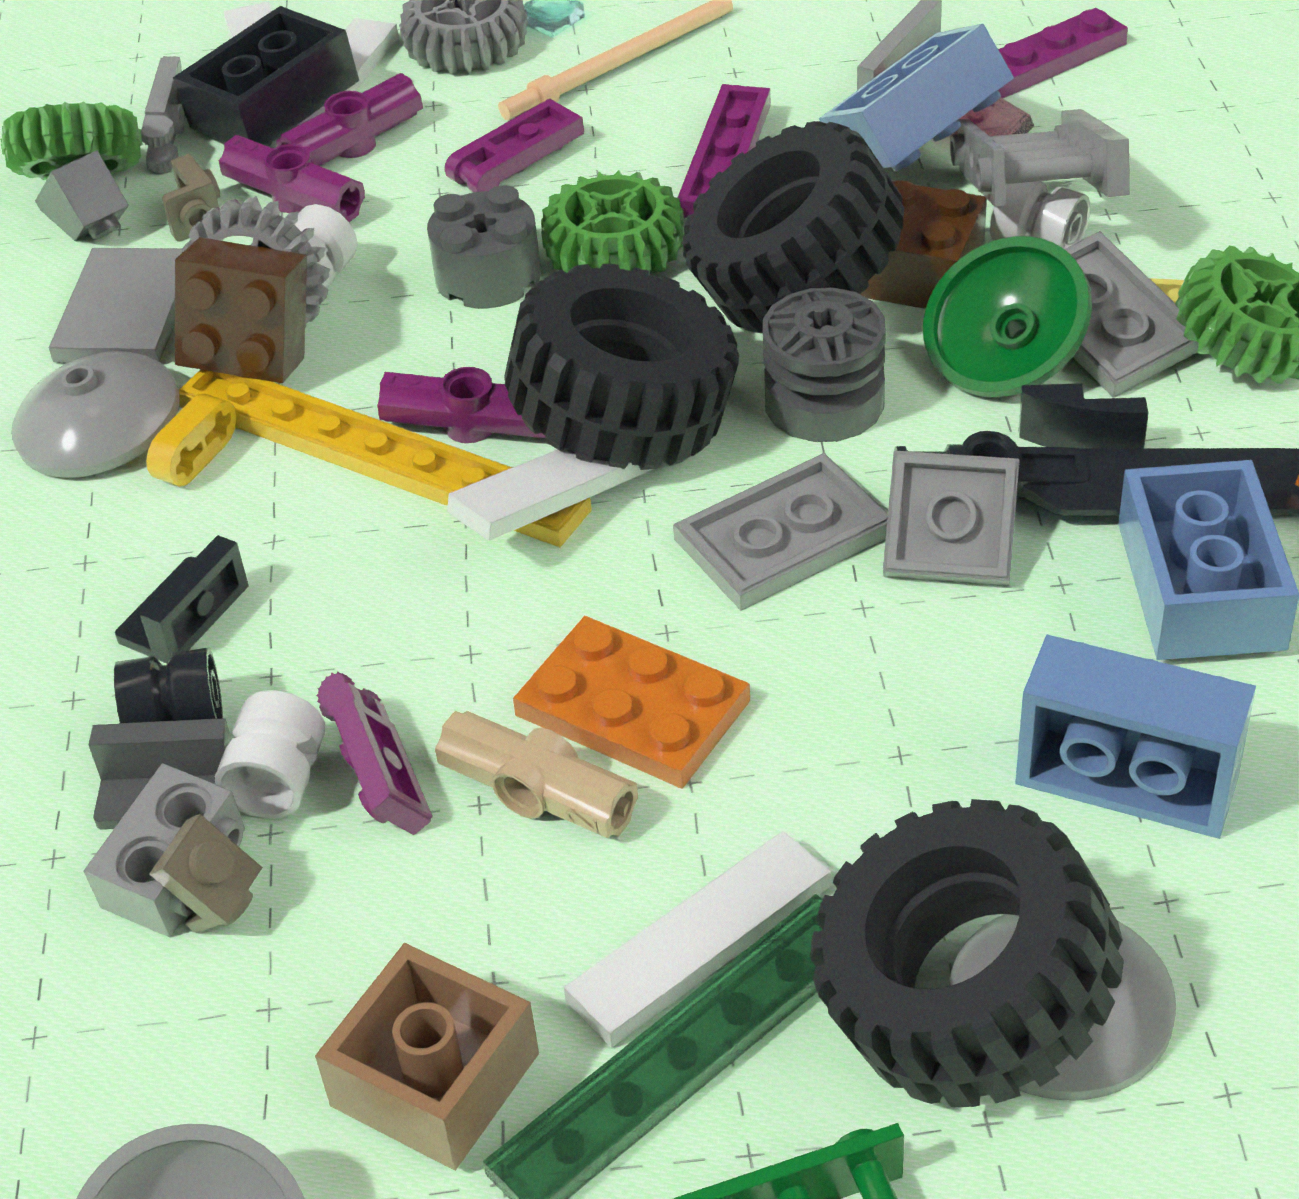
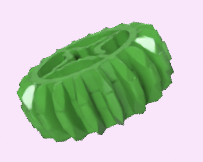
(61, 133)
(613, 222)
(1243, 312)

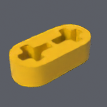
(191, 440)

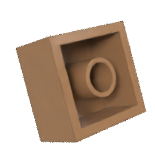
(428, 1055)

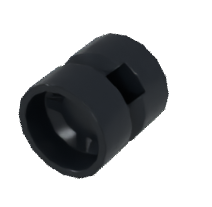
(170, 692)

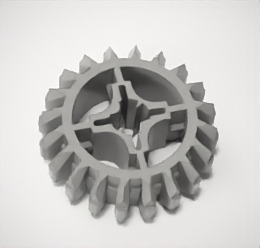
(462, 32)
(271, 232)

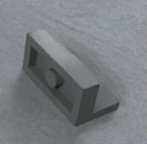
(133, 752)

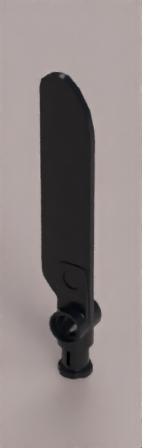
(1092, 478)

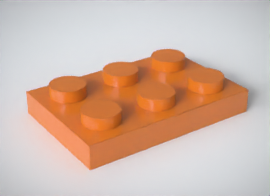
(632, 701)

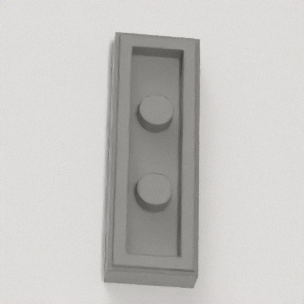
(909, 33)

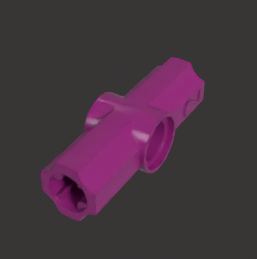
(355, 120)
(290, 177)
(460, 402)

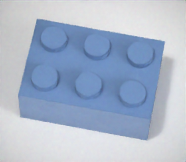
(925, 94)
(1207, 560)
(1133, 735)

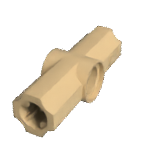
(537, 773)

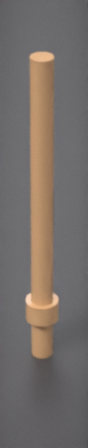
(552, 87)

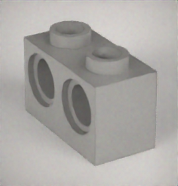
(135, 845)

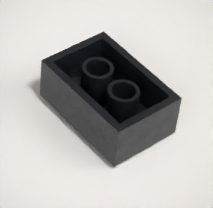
(267, 77)

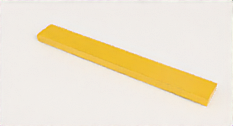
(365, 444)

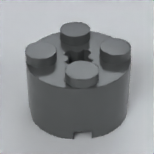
(484, 247)

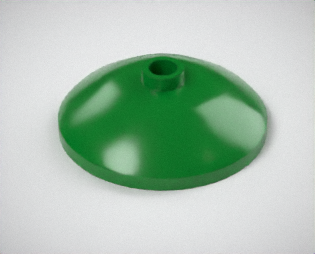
(994, 295)

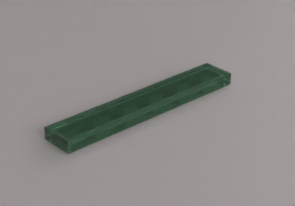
(661, 1066)

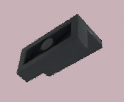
(186, 602)

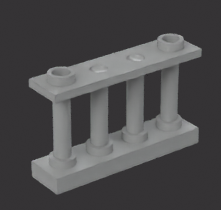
(1075, 149)

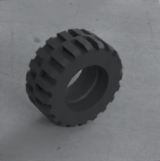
(793, 219)
(620, 366)
(1014, 1014)

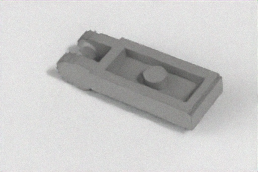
(163, 117)

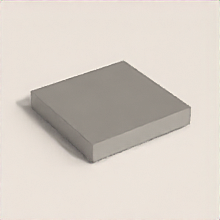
(951, 518)

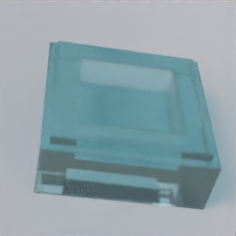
(553, 15)

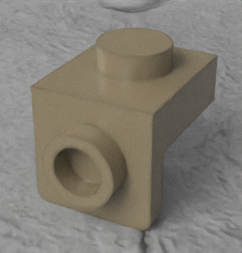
(193, 198)
(207, 874)

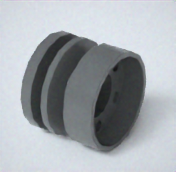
(824, 364)

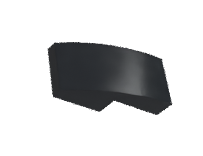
(1063, 418)

